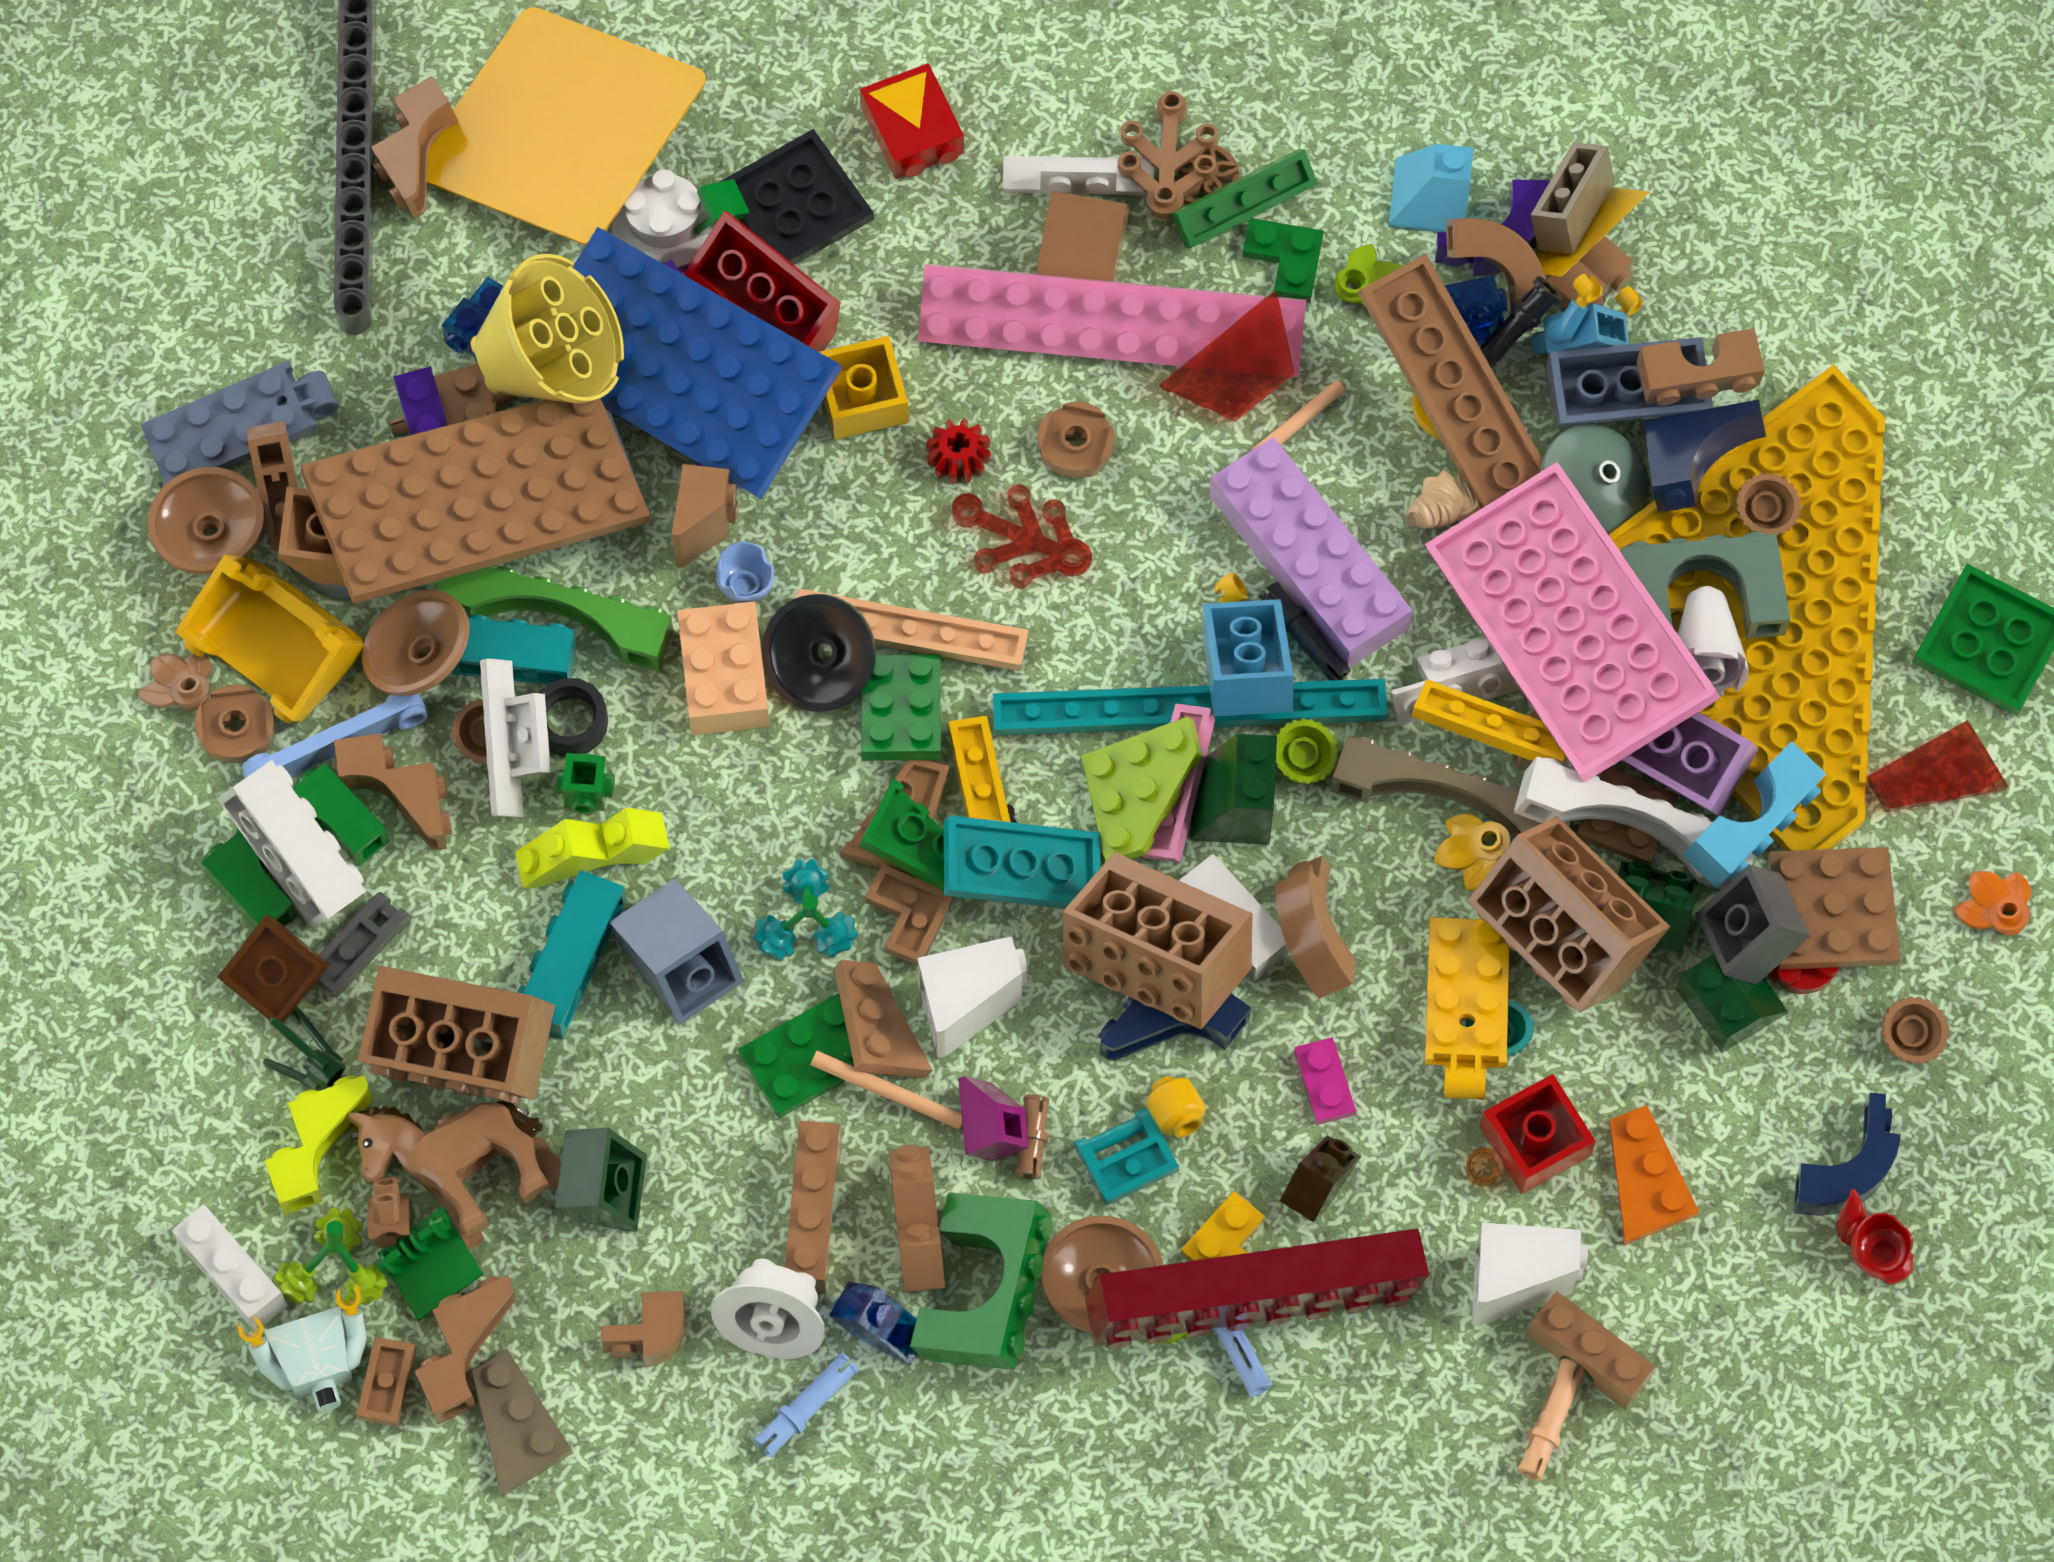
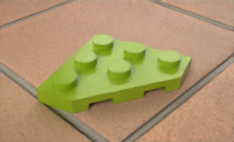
(1139, 784)

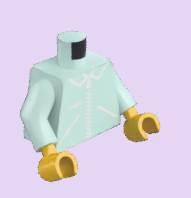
(312, 1351)

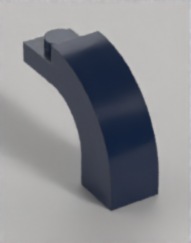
(1825, 1188)

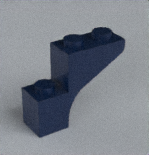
(1146, 1026)

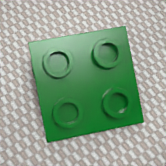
(429, 1263)

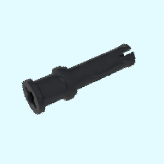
(1524, 315)

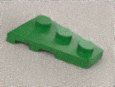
(907, 837)

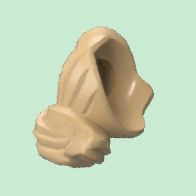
(1442, 502)

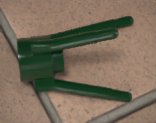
(321, 1067)

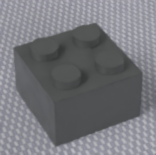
(1753, 924)

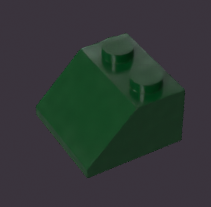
(1728, 1006)
(600, 1179)

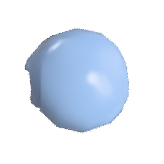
(744, 572)

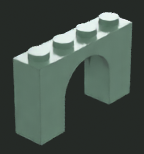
(1746, 562)

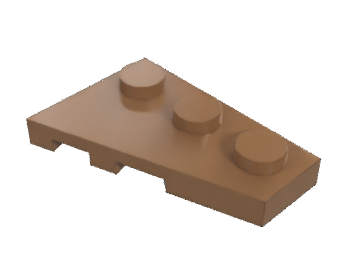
(923, 783)
(875, 1024)

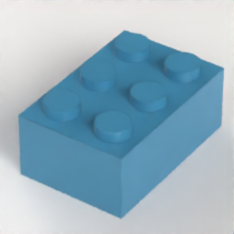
(1247, 657)

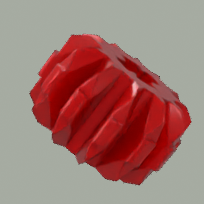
(971, 458)

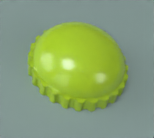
(1305, 751)

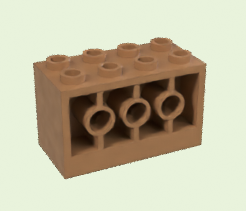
(1567, 914)
(1157, 940)
(456, 1035)

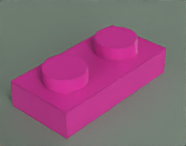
(1324, 1081)

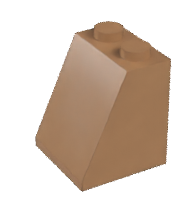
(1082, 237)

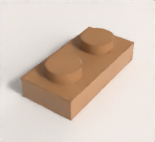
(386, 1381)

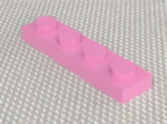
(1172, 832)

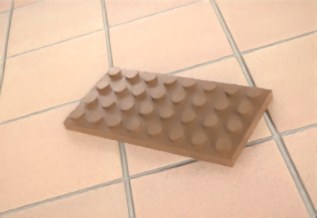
(473, 495)

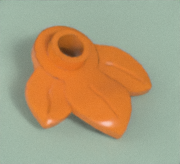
(1994, 897)

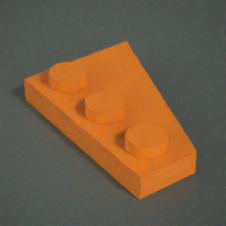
(1648, 1180)

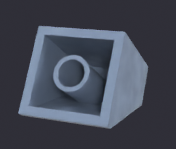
(677, 950)

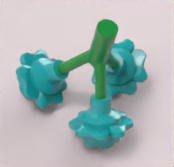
(805, 884)

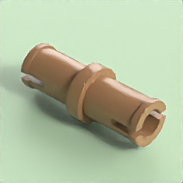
(1030, 1159)

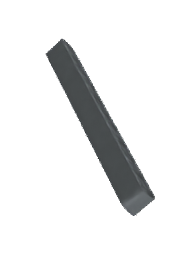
(353, 161)

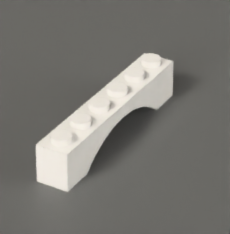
(1558, 791)

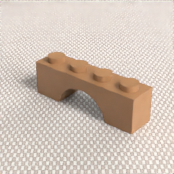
(813, 1200)

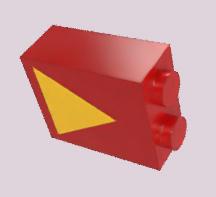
(912, 121)

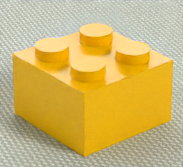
(867, 390)

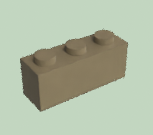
(1572, 198)

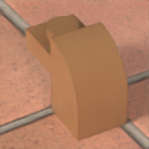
(657, 1336)

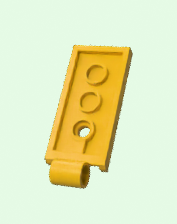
(1466, 982)

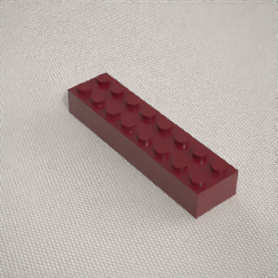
(1256, 1288)

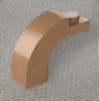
(1499, 245)
(1309, 930)

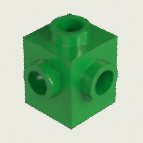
(585, 782)

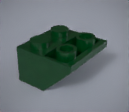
(1668, 894)

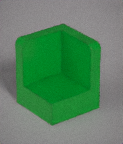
(717, 199)

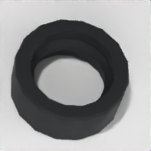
(583, 690)

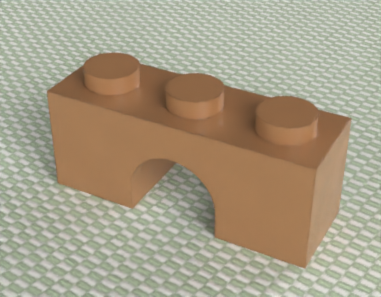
(1669, 376)
(1573, 1333)

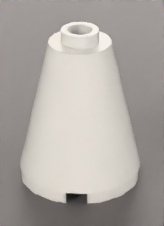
(1713, 639)

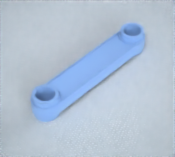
(396, 712)

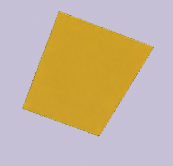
(1613, 209)

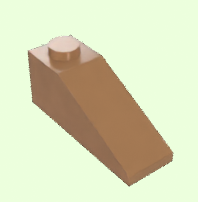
(273, 472)

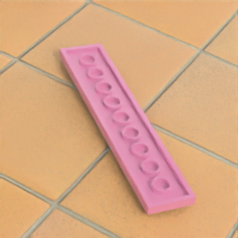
(1084, 315)

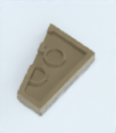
(516, 1424)

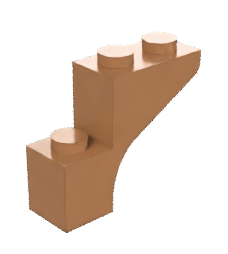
(404, 155)
(414, 789)
(916, 1218)
(465, 1326)

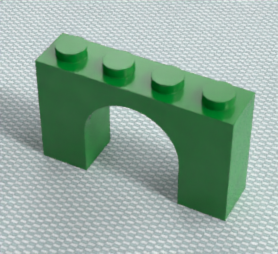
(240, 872)
(995, 1330)

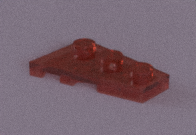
(1938, 772)

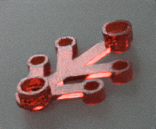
(1026, 538)

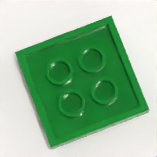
(1990, 640)

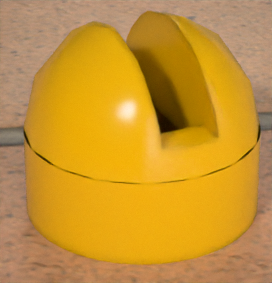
(1232, 588)

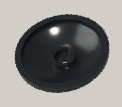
(795, 656)

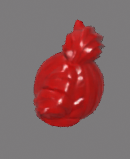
(1877, 1241)

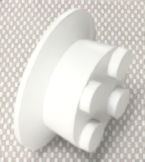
(662, 219)
(770, 1312)

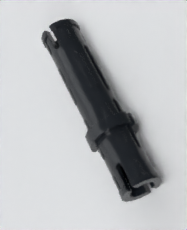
(1307, 635)

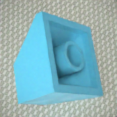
(1431, 187)

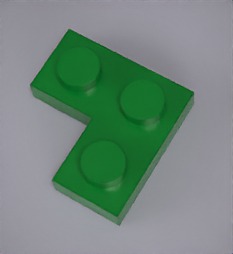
(1292, 247)

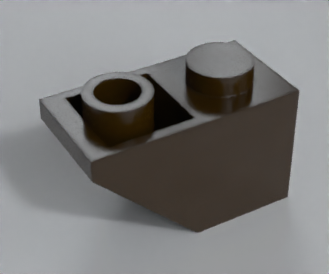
(1320, 1178)

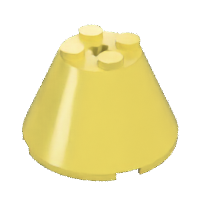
(550, 335)

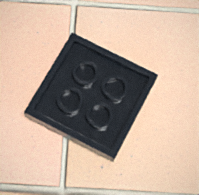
(800, 198)

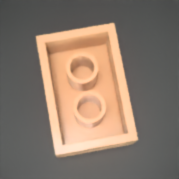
(723, 668)

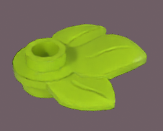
(1363, 270)

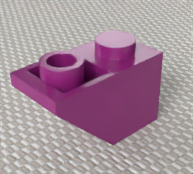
(991, 1120)

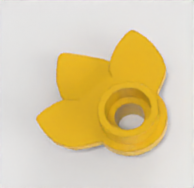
(1467, 849)

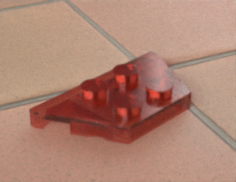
(1238, 364)

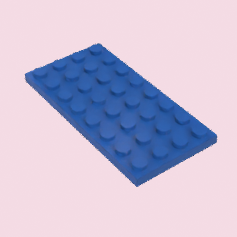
(704, 368)

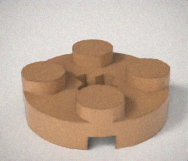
(1073, 460)
(218, 711)

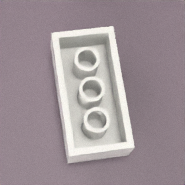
(292, 843)

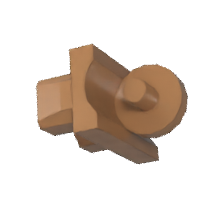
(388, 1213)

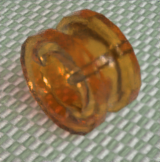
(1472, 1162)

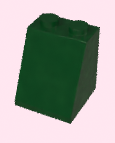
(1237, 792)

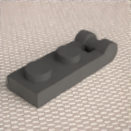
(361, 942)

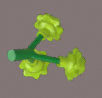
(336, 1234)

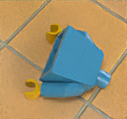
(1585, 324)

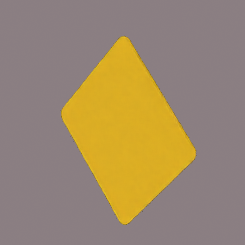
(561, 124)

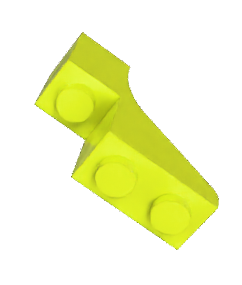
(574, 845)
(320, 1123)

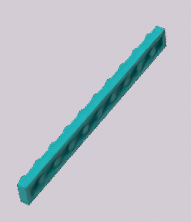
(1153, 707)

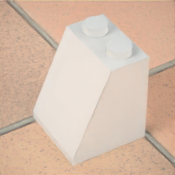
(969, 989)
(1523, 1268)

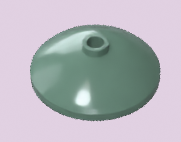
(1584, 454)

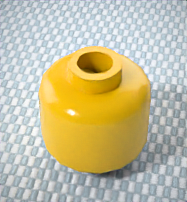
(1176, 1106)

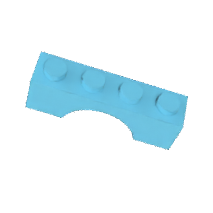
(1727, 843)

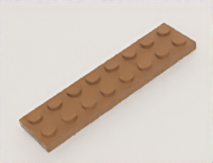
(1452, 380)

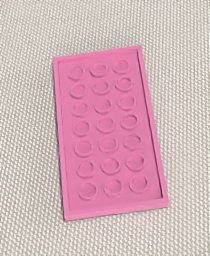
(1571, 622)

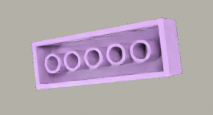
(1310, 552)

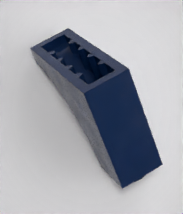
(1690, 443)

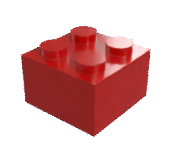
(1537, 1133)

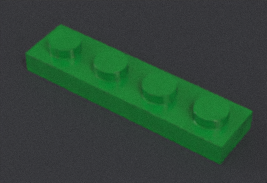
(1244, 198)

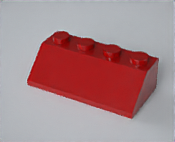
(764, 283)

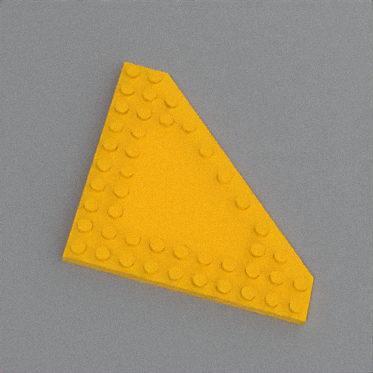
(1819, 674)

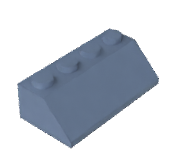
(1607, 386)

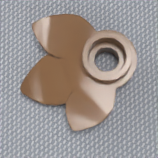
(178, 682)

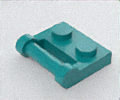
(1131, 1167)

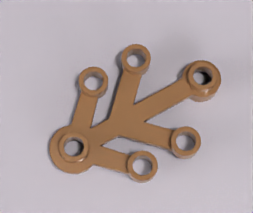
(1168, 160)

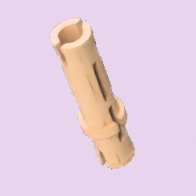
(1545, 1434)

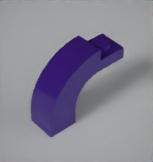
(1522, 201)

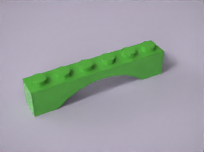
(633, 632)

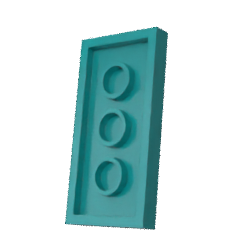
(1017, 861)

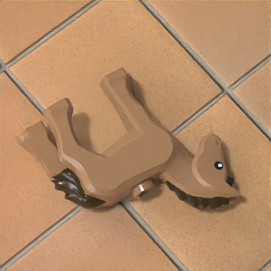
(455, 1152)

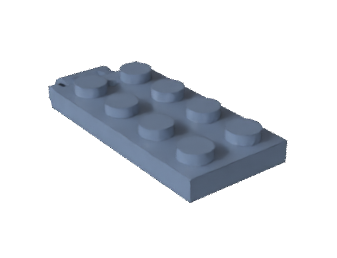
(215, 426)

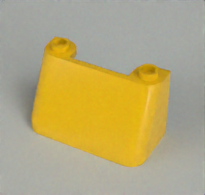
(270, 635)

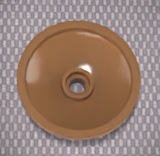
(200, 502)
(415, 643)
(1082, 1253)

